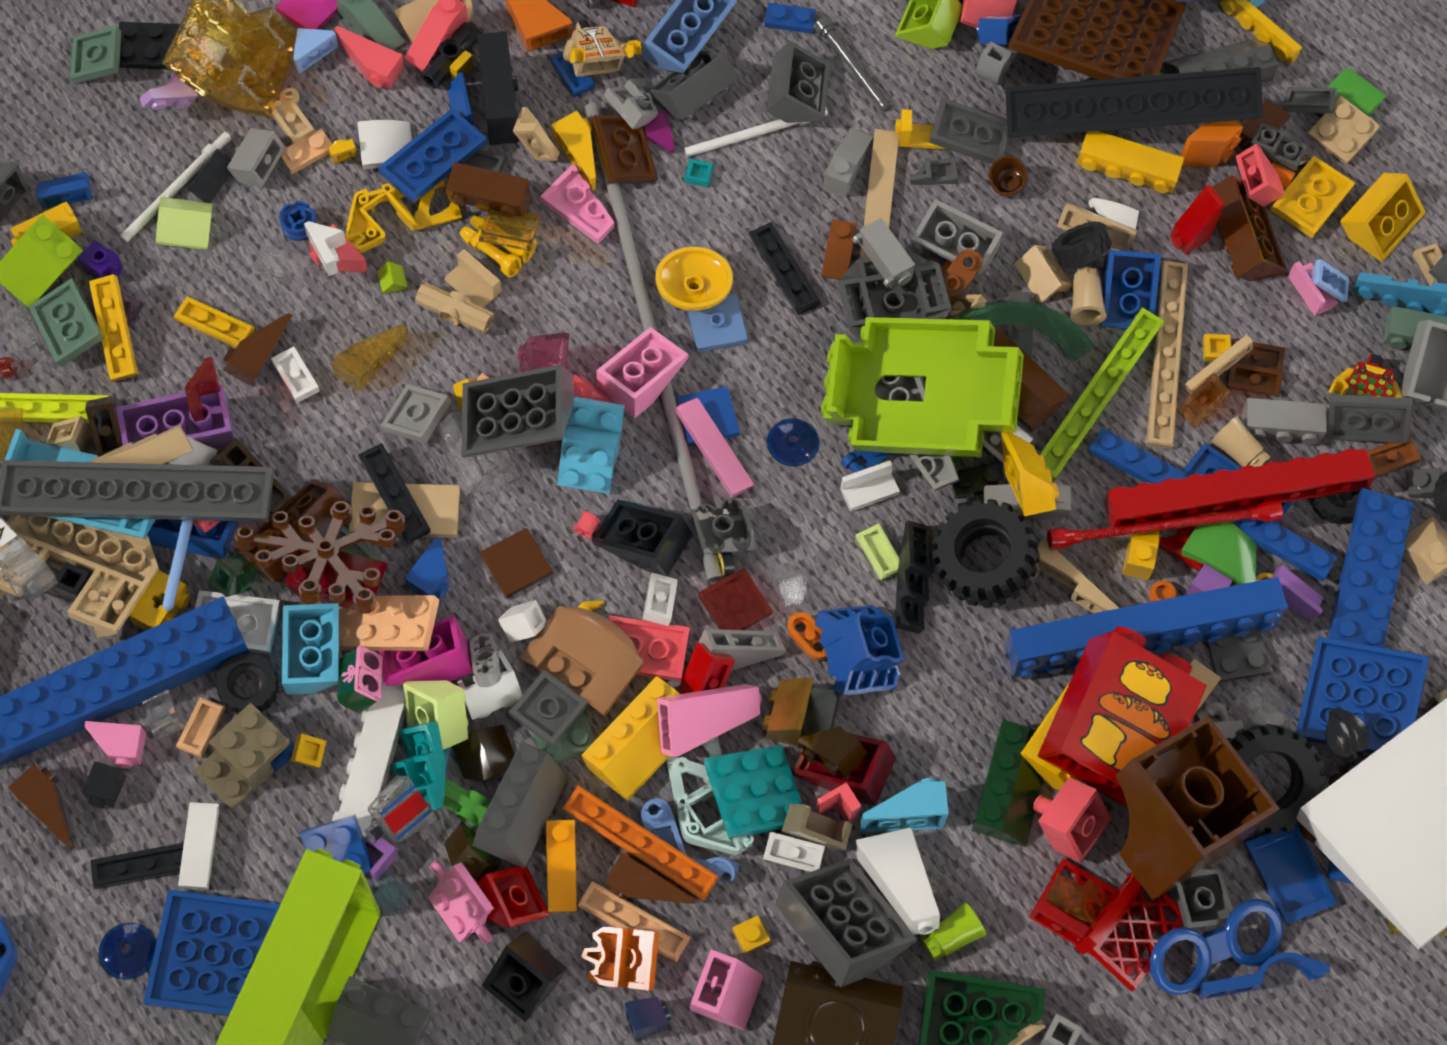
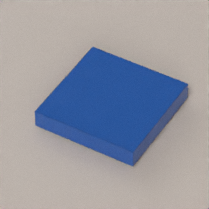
(720, 409)

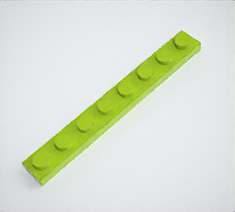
(1100, 391)

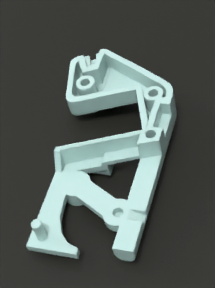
(691, 828)

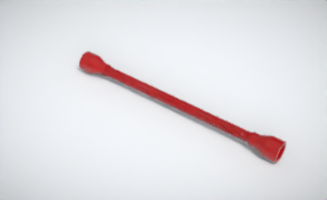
(1266, 511)

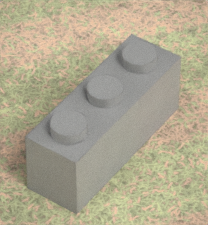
(1285, 420)

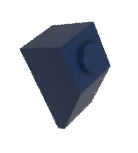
(646, 1017)

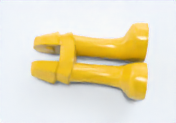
(509, 263)

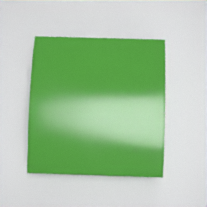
(1357, 91)

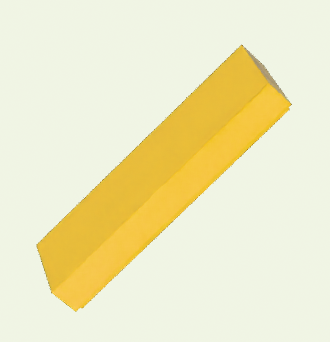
(213, 322)

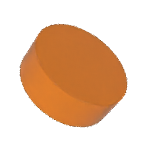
(1162, 590)

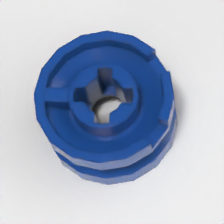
(292, 212)

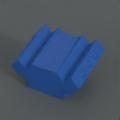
(860, 649)

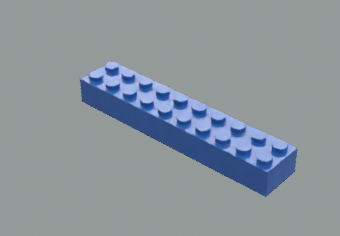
(1162, 623)
(117, 678)

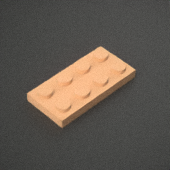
(394, 625)

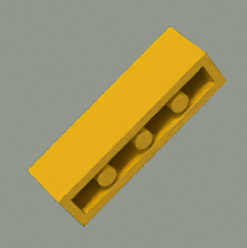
(1130, 161)

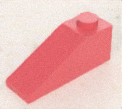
(439, 25)
(375, 61)

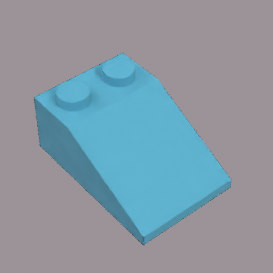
(918, 807)

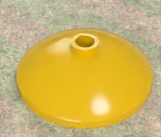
(694, 269)

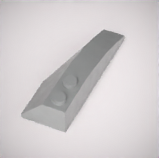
(937, 469)

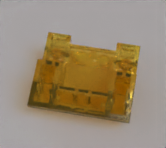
(233, 54)

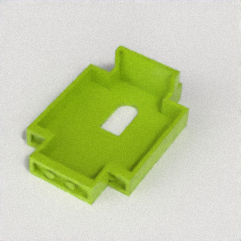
(966, 388)

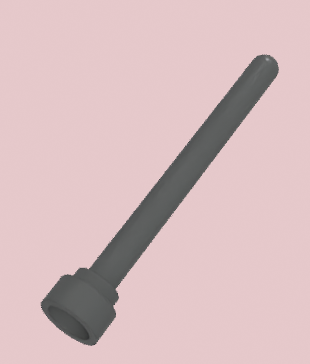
(825, 28)

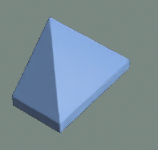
(312, 46)
(1330, 280)

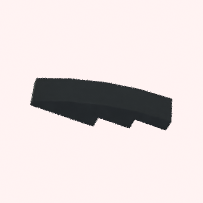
(913, 575)

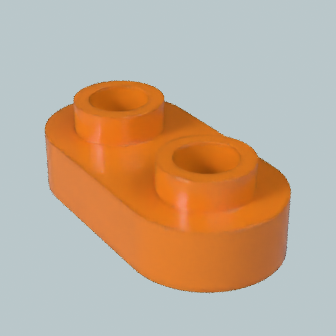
(807, 638)

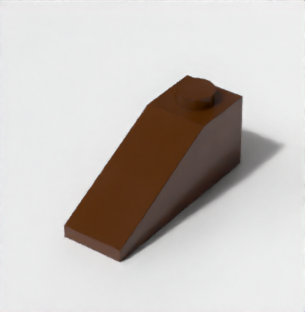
(254, 350)
(43, 799)
(638, 880)

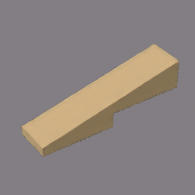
(1085, 592)

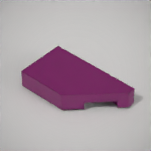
(659, 132)

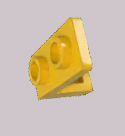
(913, 134)

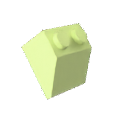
(437, 702)

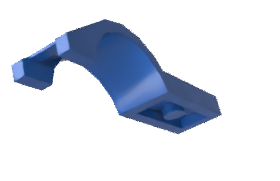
(1310, 967)

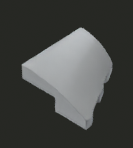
(632, 103)

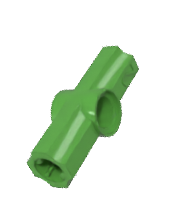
(465, 804)

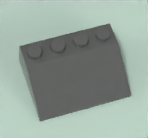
(516, 410)
(844, 920)

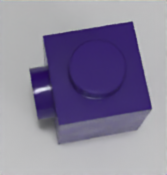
(100, 261)

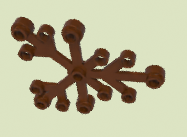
(326, 551)

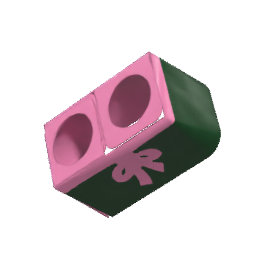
(349, 673)

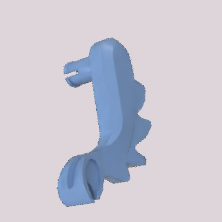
(660, 821)

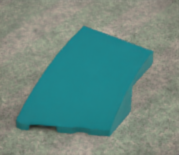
(424, 762)

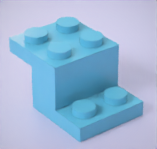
(591, 445)

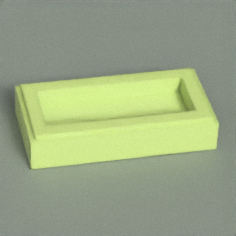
(879, 551)

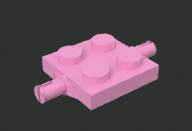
(460, 902)

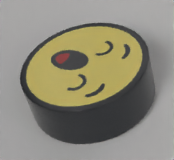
(727, 563)

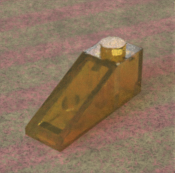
(364, 359)

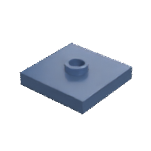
(718, 325)

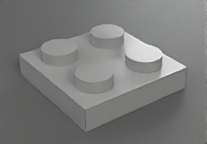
(416, 413)

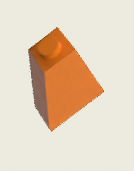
(538, 22)

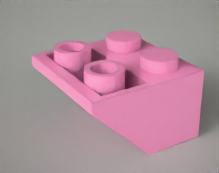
(726, 990)

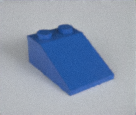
(1129, 285)

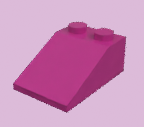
(445, 660)

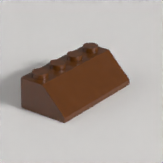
(1248, 233)
(1038, 392)
(312, 500)

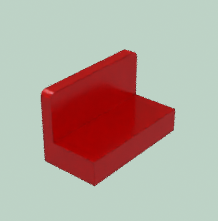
(706, 670)

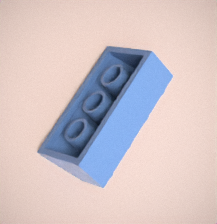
(684, 33)

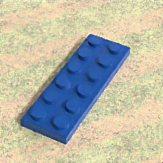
(1370, 569)

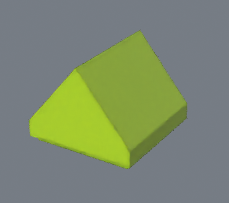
(392, 278)

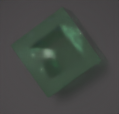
(233, 575)

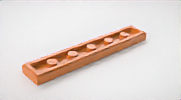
(641, 843)

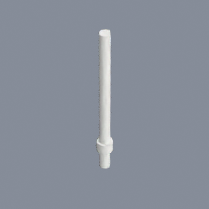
(739, 136)
(175, 187)

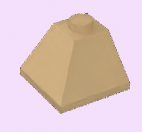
(1427, 550)

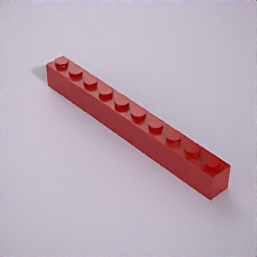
(1240, 488)

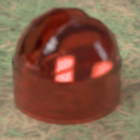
(6, 370)

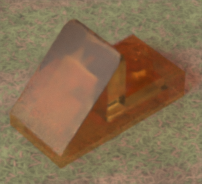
(1075, 899)

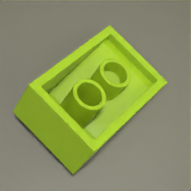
(37, 261)

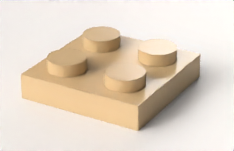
(1344, 130)

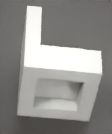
(522, 621)

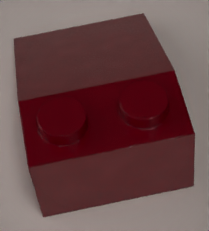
(865, 780)

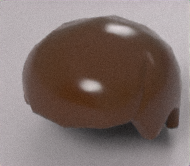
(1012, 172)

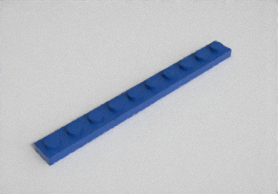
(1266, 535)

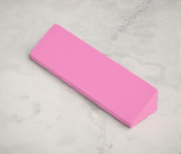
(714, 447)

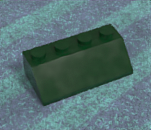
(1009, 788)

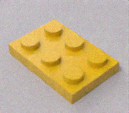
(1312, 196)

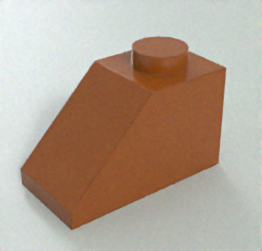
(839, 249)

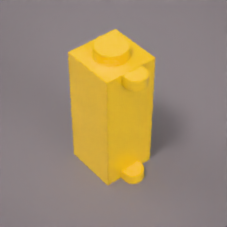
(60, 215)

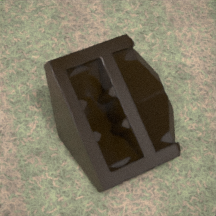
(484, 753)

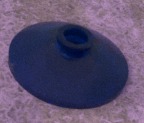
(790, 452)
(134, 962)

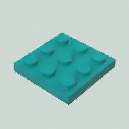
(752, 790)

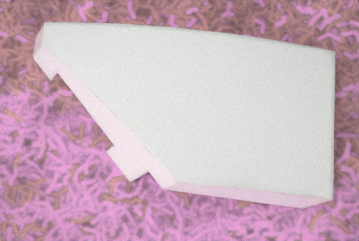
(1115, 211)

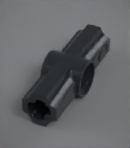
(439, 68)

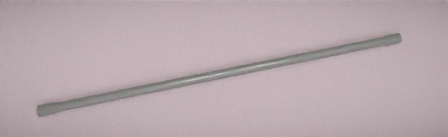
(710, 560)

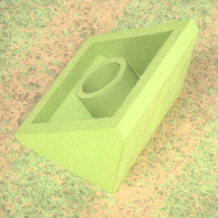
(183, 223)

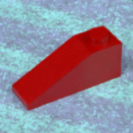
(1198, 221)

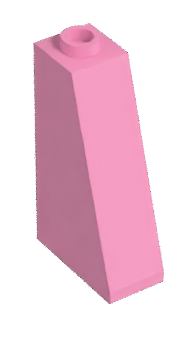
(703, 715)

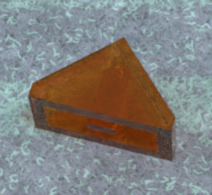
(1205, 401)

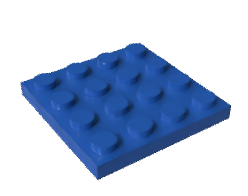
(1367, 680)
(205, 951)

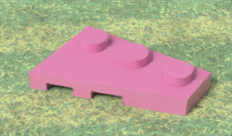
(576, 203)

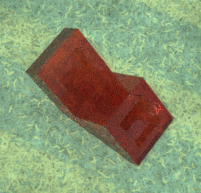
(202, 383)

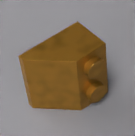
(788, 710)

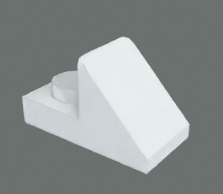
(325, 241)

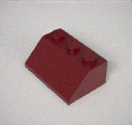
(329, 577)

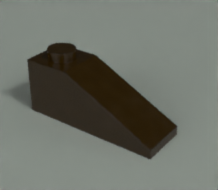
(238, 455)

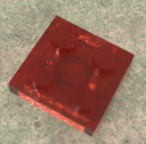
(735, 602)

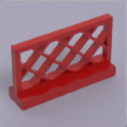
(1112, 915)
(1072, 929)

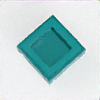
(699, 173)

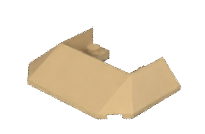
(117, 563)

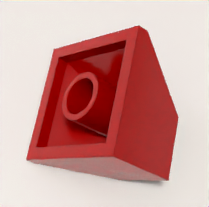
(513, 897)

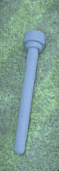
(177, 564)

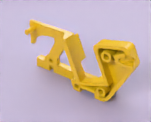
(367, 234)

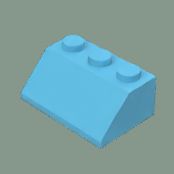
(310, 648)

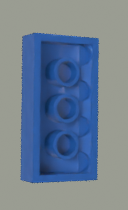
(210, 544)

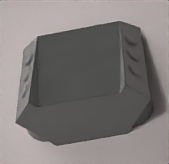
(723, 527)

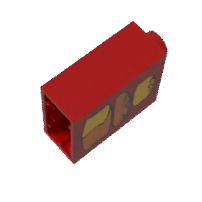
(1118, 709)

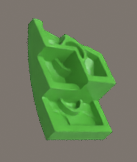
(1225, 550)

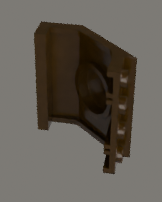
(822, 1013)

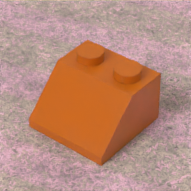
(1212, 144)

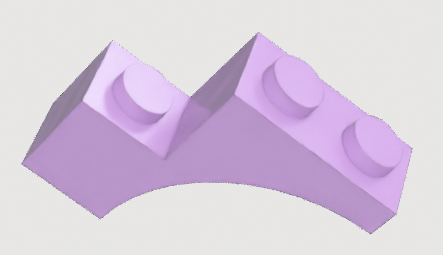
(174, 93)

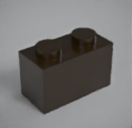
(104, 424)

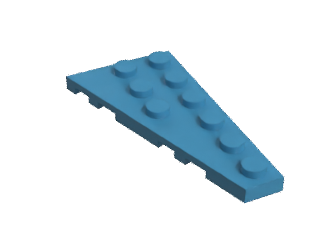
(1402, 294)

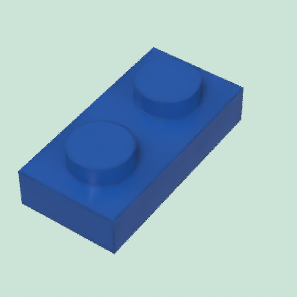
(790, 18)

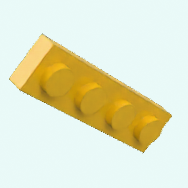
(1265, 30)
(114, 327)

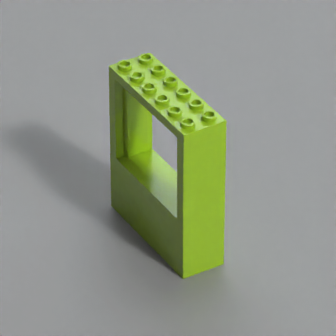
(305, 956)

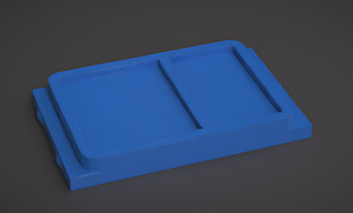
(1290, 875)

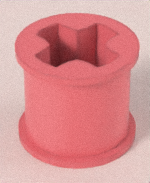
(586, 525)

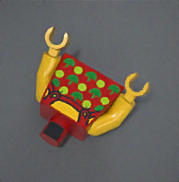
(1367, 380)

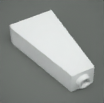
(900, 876)

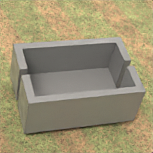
(1427, 366)

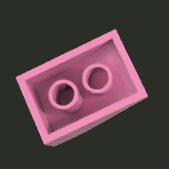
(640, 371)

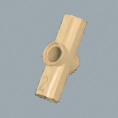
(454, 307)

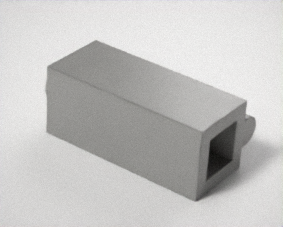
(886, 253)

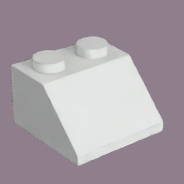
(484, 700)

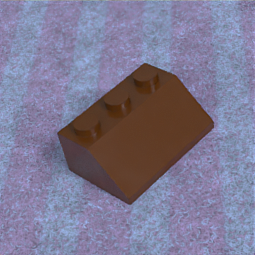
(488, 190)

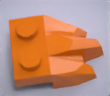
(623, 957)

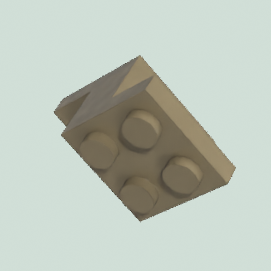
(242, 756)

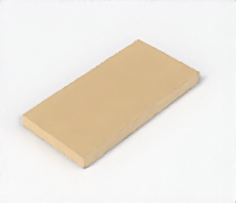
(436, 502)

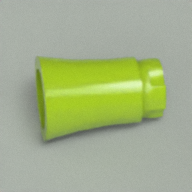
(954, 933)

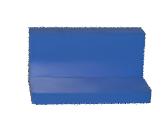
(68, 188)

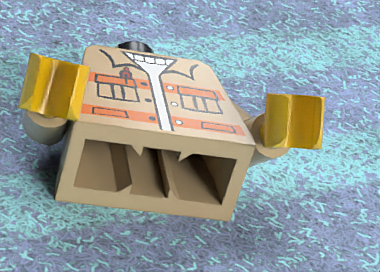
(596, 50)

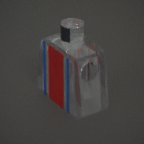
(398, 811)

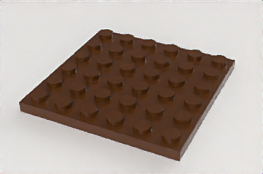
(1099, 35)

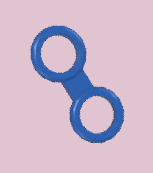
(1216, 946)

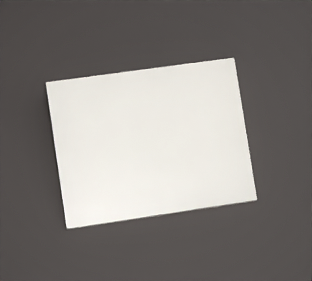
(1390, 827)

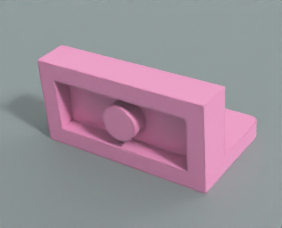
(1315, 297)

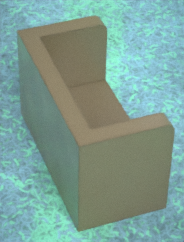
(816, 828)

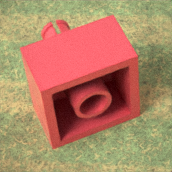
(1073, 818)

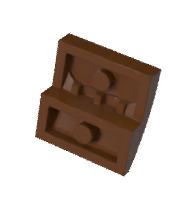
(1258, 370)

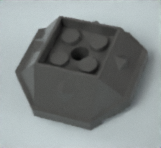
(867, 296)

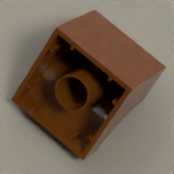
(1188, 806)

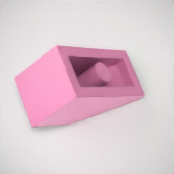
(119, 742)

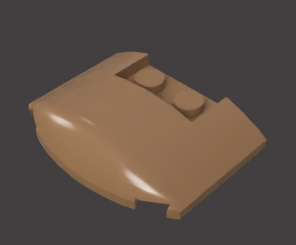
(585, 655)

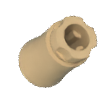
(1087, 297)
(1240, 444)

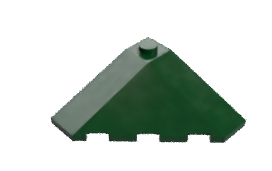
(976, 1010)

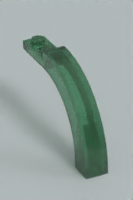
(1060, 329)

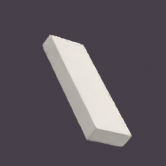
(198, 846)

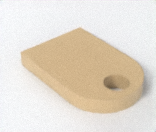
(415, 13)

